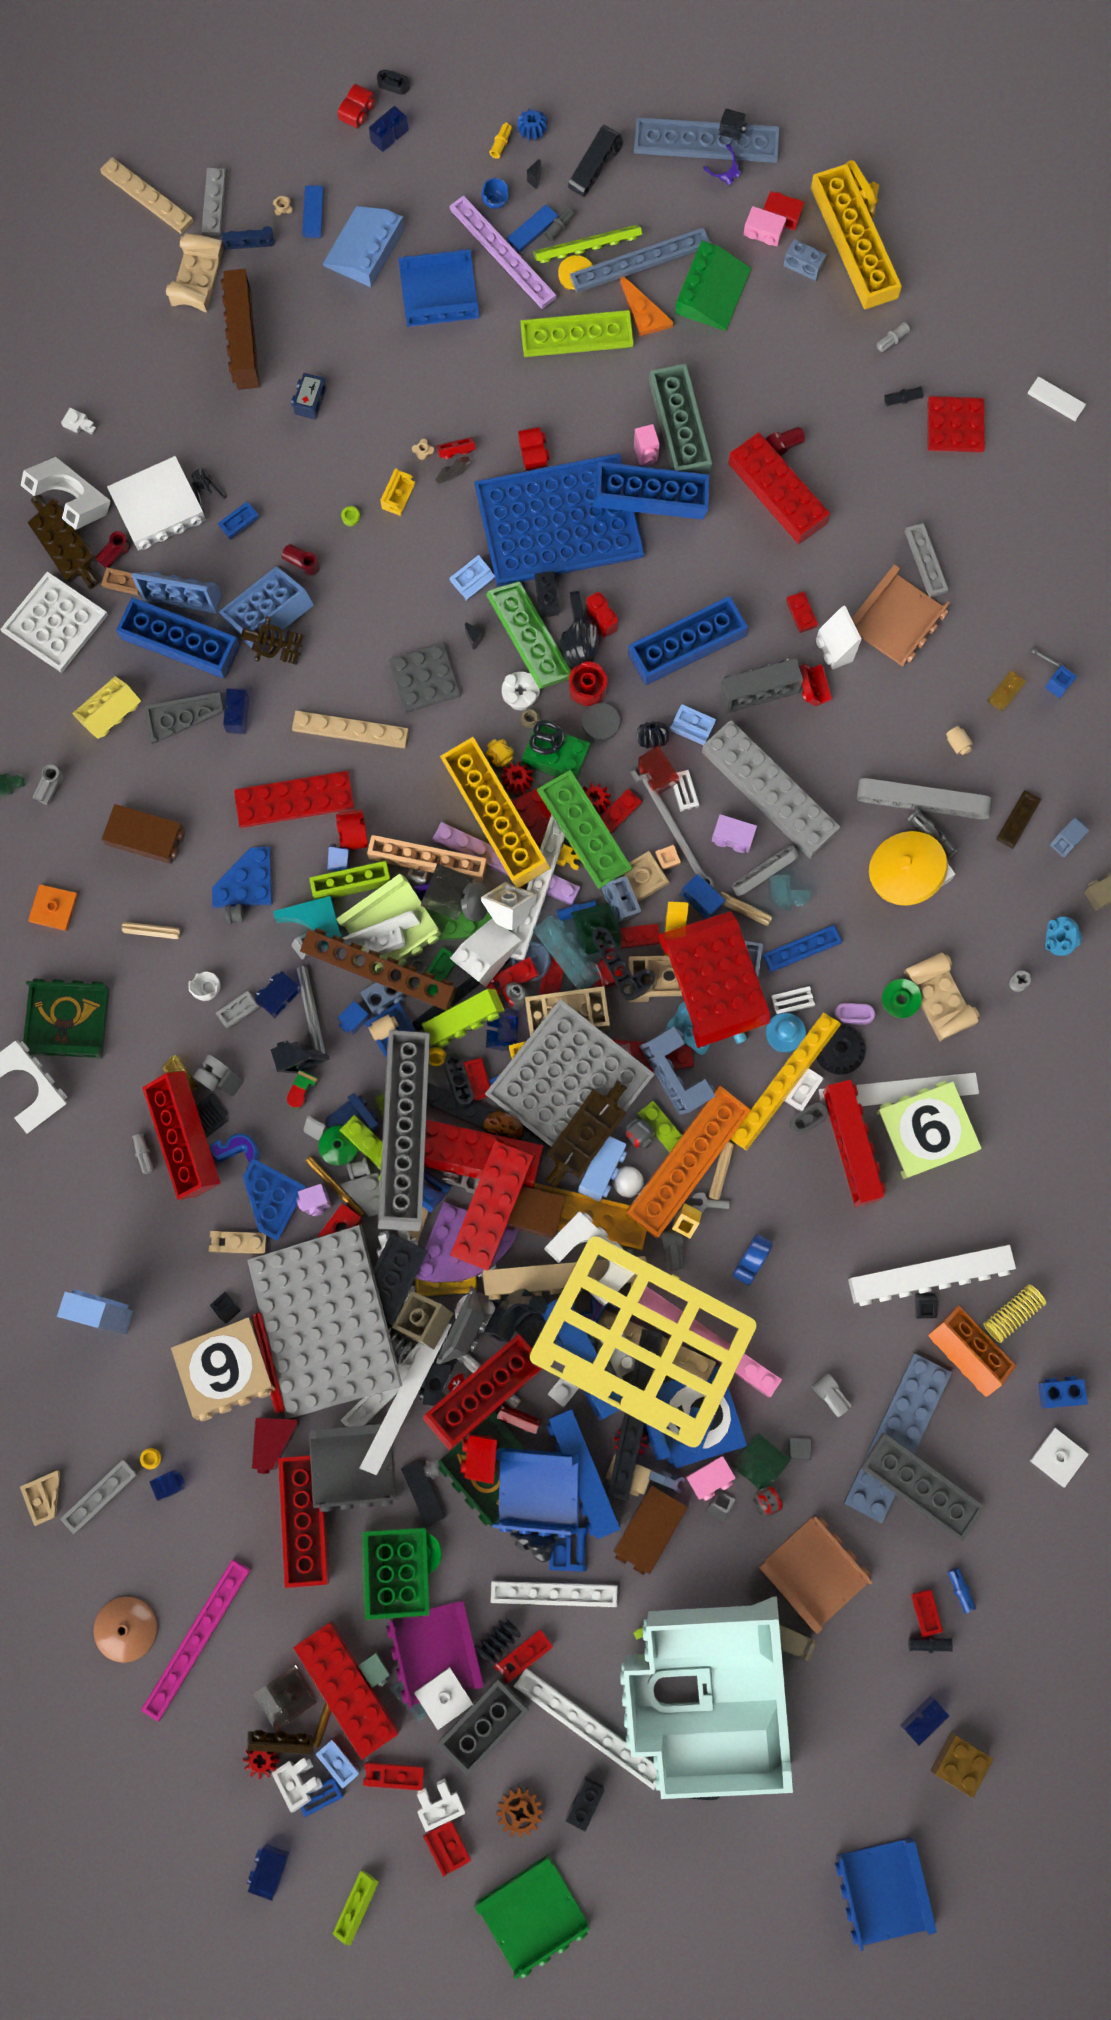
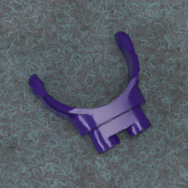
(729, 175)

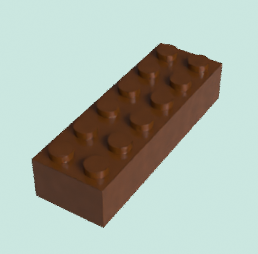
(240, 329)

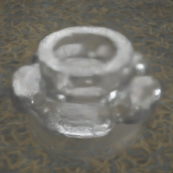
(431, 1469)

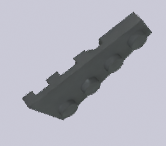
(178, 715)

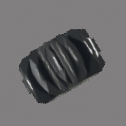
(652, 734)

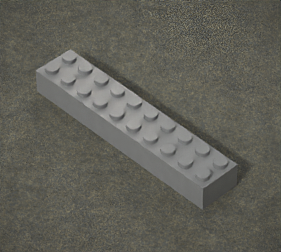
(404, 1131)

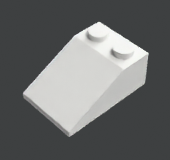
(839, 639)
(486, 951)

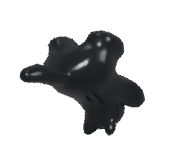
(539, 1545)

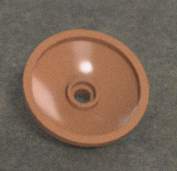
(139, 1625)

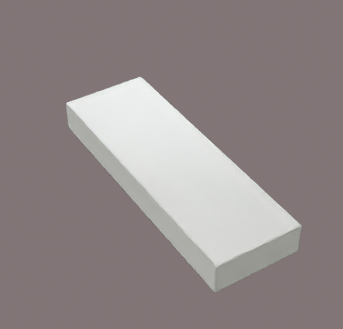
(1056, 398)

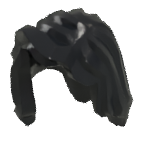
(580, 642)

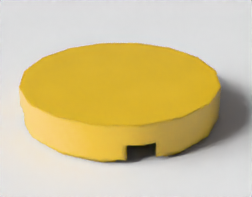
(570, 265)

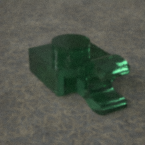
(8, 783)

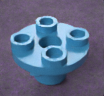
(1062, 936)
(785, 1032)

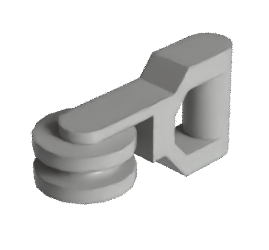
(450, 1179)

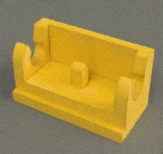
(397, 492)

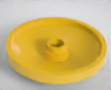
(908, 868)

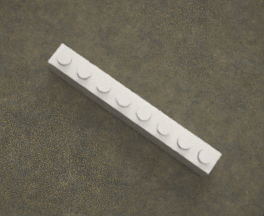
(932, 1274)

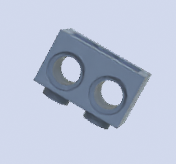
(804, 259)
(1069, 837)
(621, 899)
(381, 991)

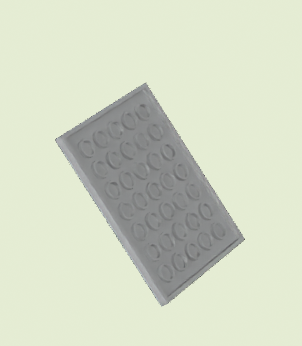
(324, 1322)

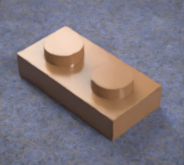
(119, 581)

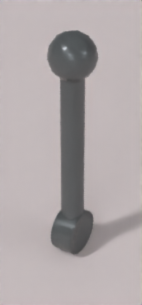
(1034, 650)

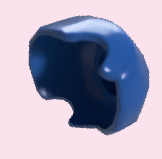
(495, 193)

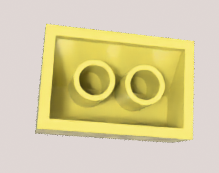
(107, 707)

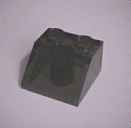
(285, 1698)

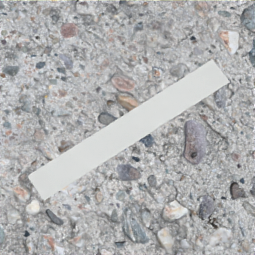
(891, 1091)
(401, 1406)

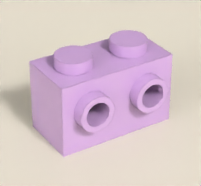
(733, 834)
(314, 1200)

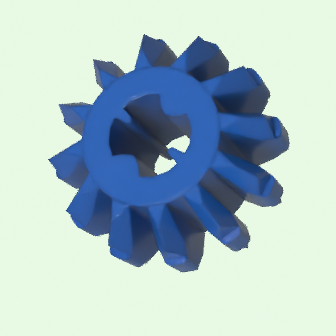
(532, 124)

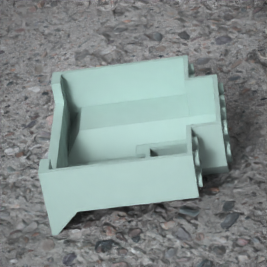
(738, 1730)

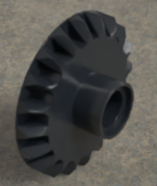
(843, 1062)

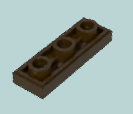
(279, 1742)

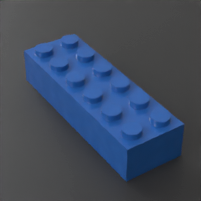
(651, 490)
(178, 638)
(687, 640)
(580, 1344)
(591, 1491)

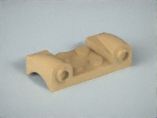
(196, 272)
(941, 997)

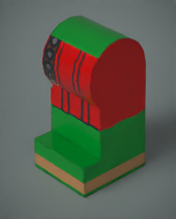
(300, 1088)

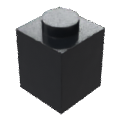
(732, 124)

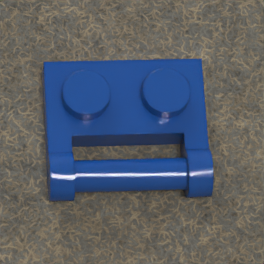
(431, 1197)
(561, 1554)

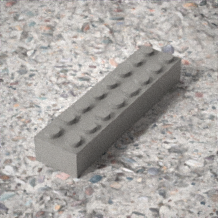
(770, 789)

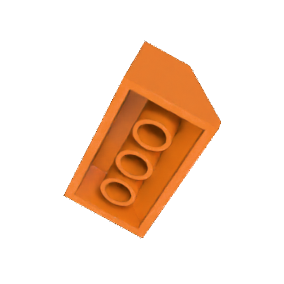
(972, 1351)

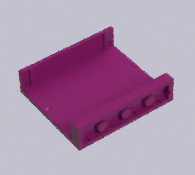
(431, 1645)

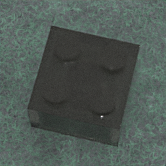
(446, 891)

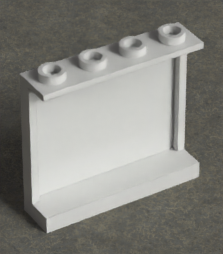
(156, 503)

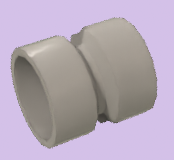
(204, 1074)

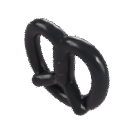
(547, 737)

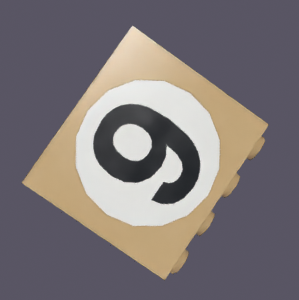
(222, 1370)

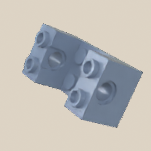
(682, 1098)

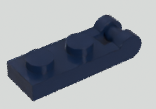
(248, 239)

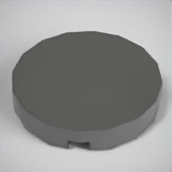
(600, 721)
(472, 904)

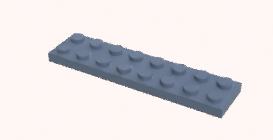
(703, 140)
(905, 1423)

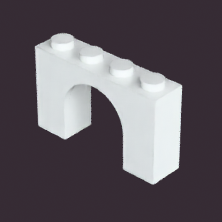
(56, 475)
(48, 1099)
(580, 1231)

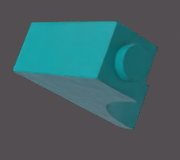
(312, 914)

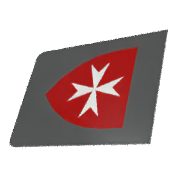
(456, 1377)

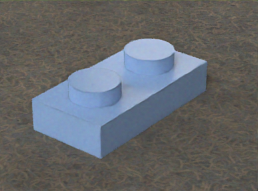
(337, 1763)

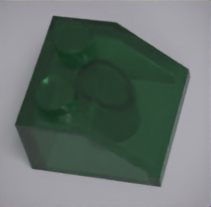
(591, 918)
(760, 1462)

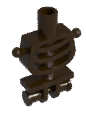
(260, 638)

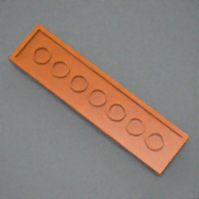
(687, 1162)

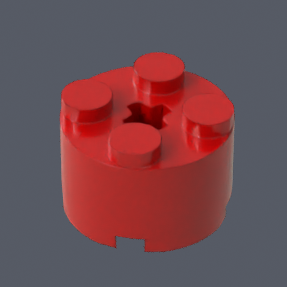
(587, 694)
(352, 829)

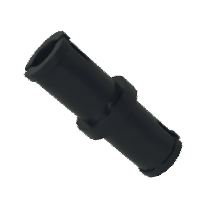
(903, 396)
(930, 1644)

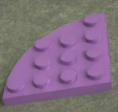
(438, 1263)

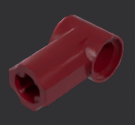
(786, 440)
(111, 551)
(300, 558)

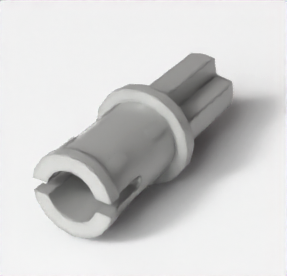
(893, 337)
(143, 1153)

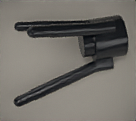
(203, 481)

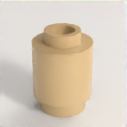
(959, 740)
(381, 1027)

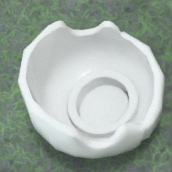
(205, 986)
(628, 1182)

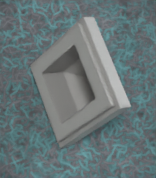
(417, 877)

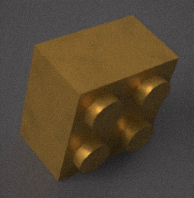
(962, 1765)

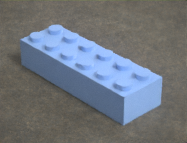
(95, 1311)

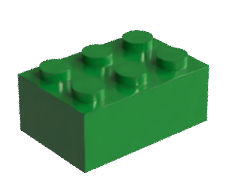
(569, 757)

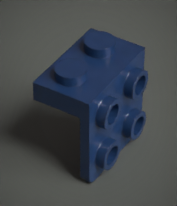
(356, 1107)

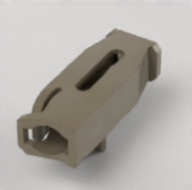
(795, 1642)

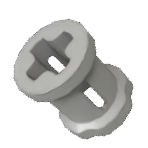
(1013, 982)
(358, 1168)

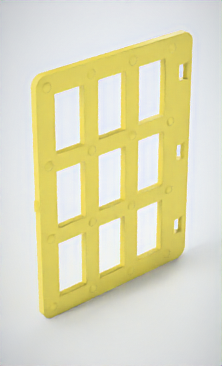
(600, 1383)

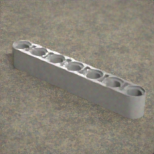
(923, 797)

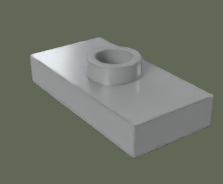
(237, 1010)

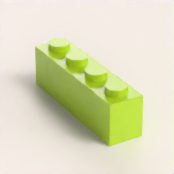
(350, 881)
(464, 1017)

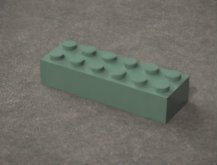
(680, 420)

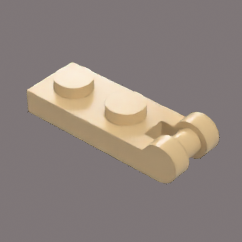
(238, 1242)

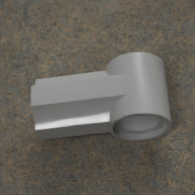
(46, 786)
(829, 1391)

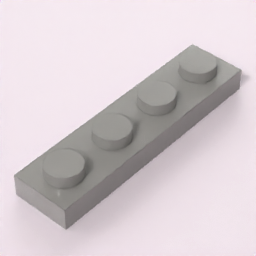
(213, 202)
(926, 560)
(98, 1497)

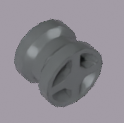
(234, 914)

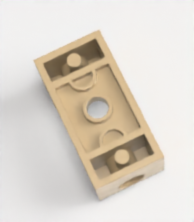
(658, 966)
(587, 1002)

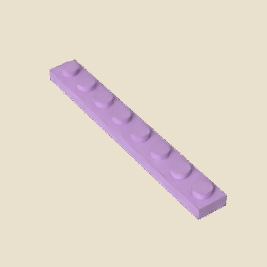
(503, 252)
(467, 844)

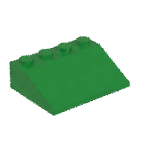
(712, 287)
(394, 1573)

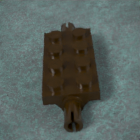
(62, 541)
(586, 1133)

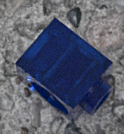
(167, 1485)

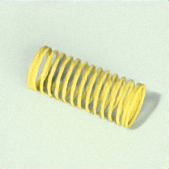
(992, 1328)

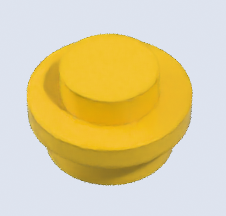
(436, 1056)
(150, 1458)

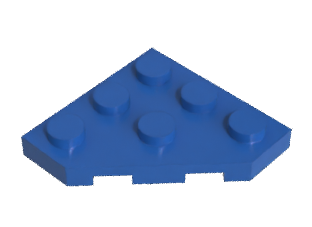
(246, 881)
(270, 1197)

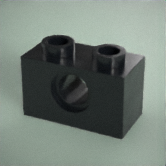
(546, 594)
(440, 1372)
(584, 1804)

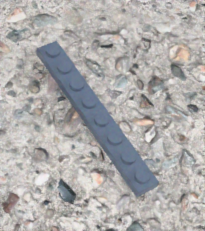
(638, 260)

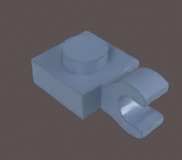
(667, 1479)

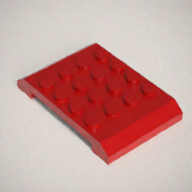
(716, 978)

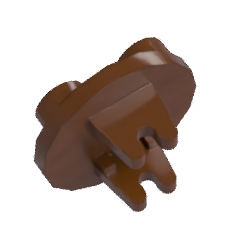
(503, 1125)

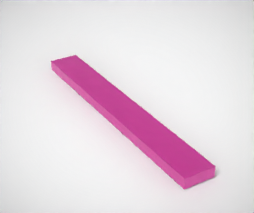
(195, 1640)

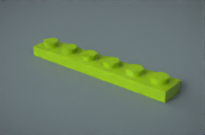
(594, 242)

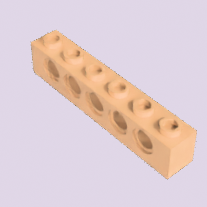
(424, 857)

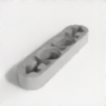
(765, 870)

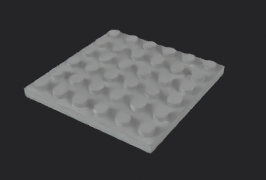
(560, 1069)

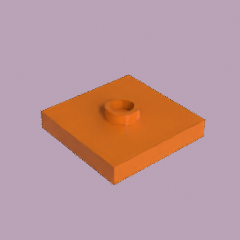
(53, 907)

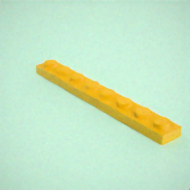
(785, 1081)

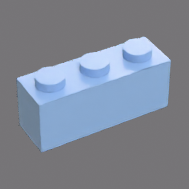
(603, 1169)

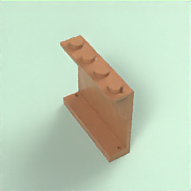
(898, 617)
(815, 1573)

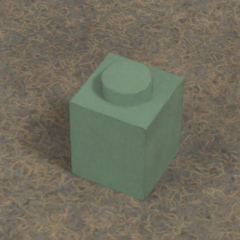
(375, 1670)

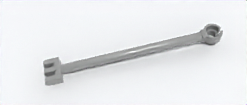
(673, 827)

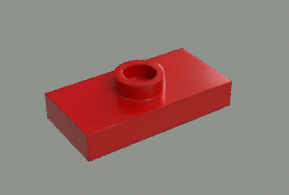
(477, 1078)
(926, 1612)

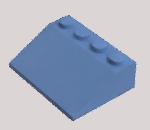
(365, 244)
(178, 592)
(270, 596)

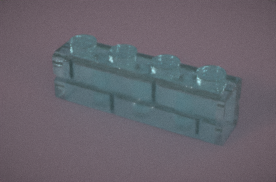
(566, 953)

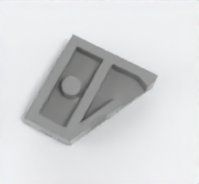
(365, 1193)

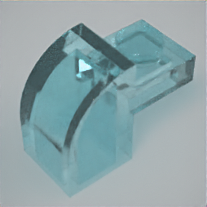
(783, 896)

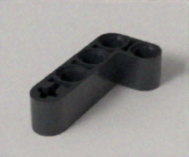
(604, 144)
(619, 963)

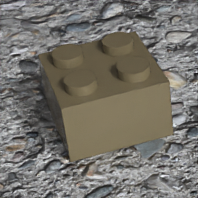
(422, 1320)

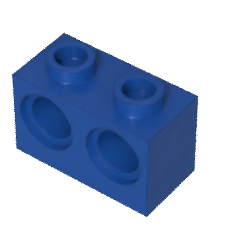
(1062, 1397)

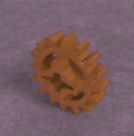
(528, 1815)

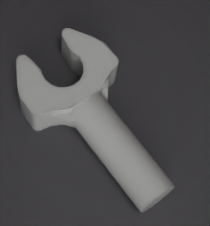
(709, 1203)

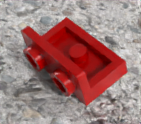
(815, 685)

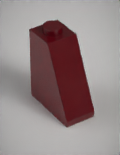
(271, 1441)

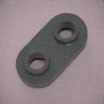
(808, 1118)

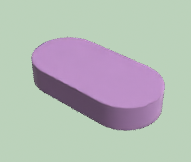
(854, 1014)

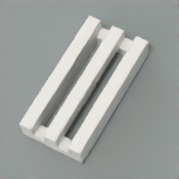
(688, 805)
(807, 990)

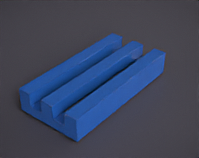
(336, 1787)

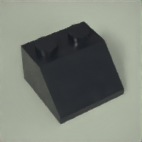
(295, 1057)

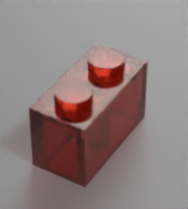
(658, 770)

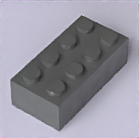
(760, 685)
(483, 1726)

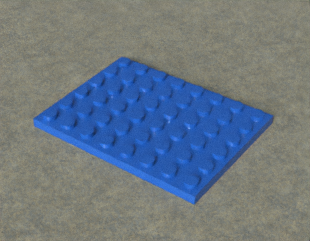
(549, 522)

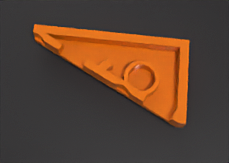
(645, 313)

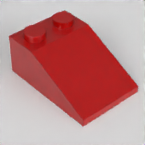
(479, 1458)

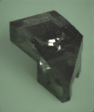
(455, 470)

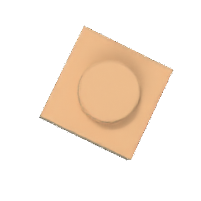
(667, 857)

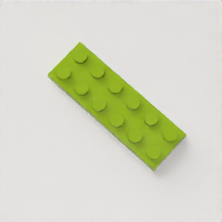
(576, 333)

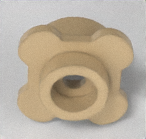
(282, 201)
(422, 455)

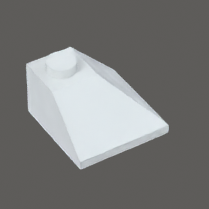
(508, 905)

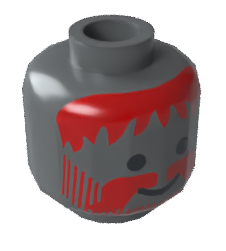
(513, 996)
(640, 1133)
(768, 1501)

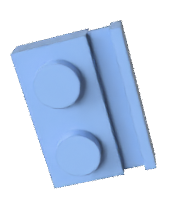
(472, 577)
(692, 724)

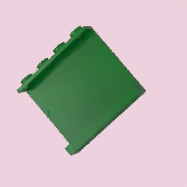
(532, 1916)

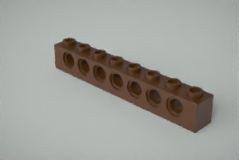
(312, 947)

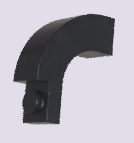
(511, 1312)

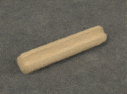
(746, 909)
(151, 930)
(721, 1171)

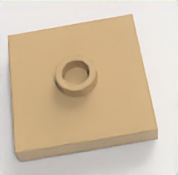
(645, 876)

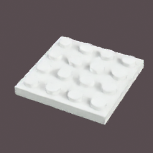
(54, 622)

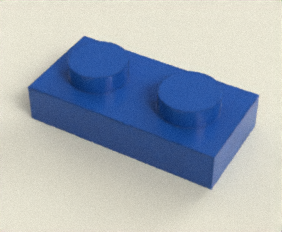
(238, 520)

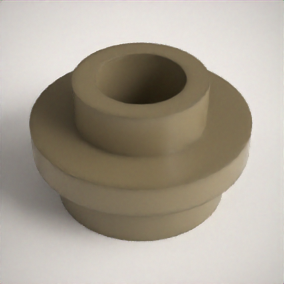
(529, 713)

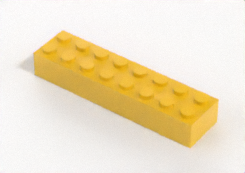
(855, 236)
(495, 812)

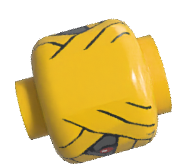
(499, 753)

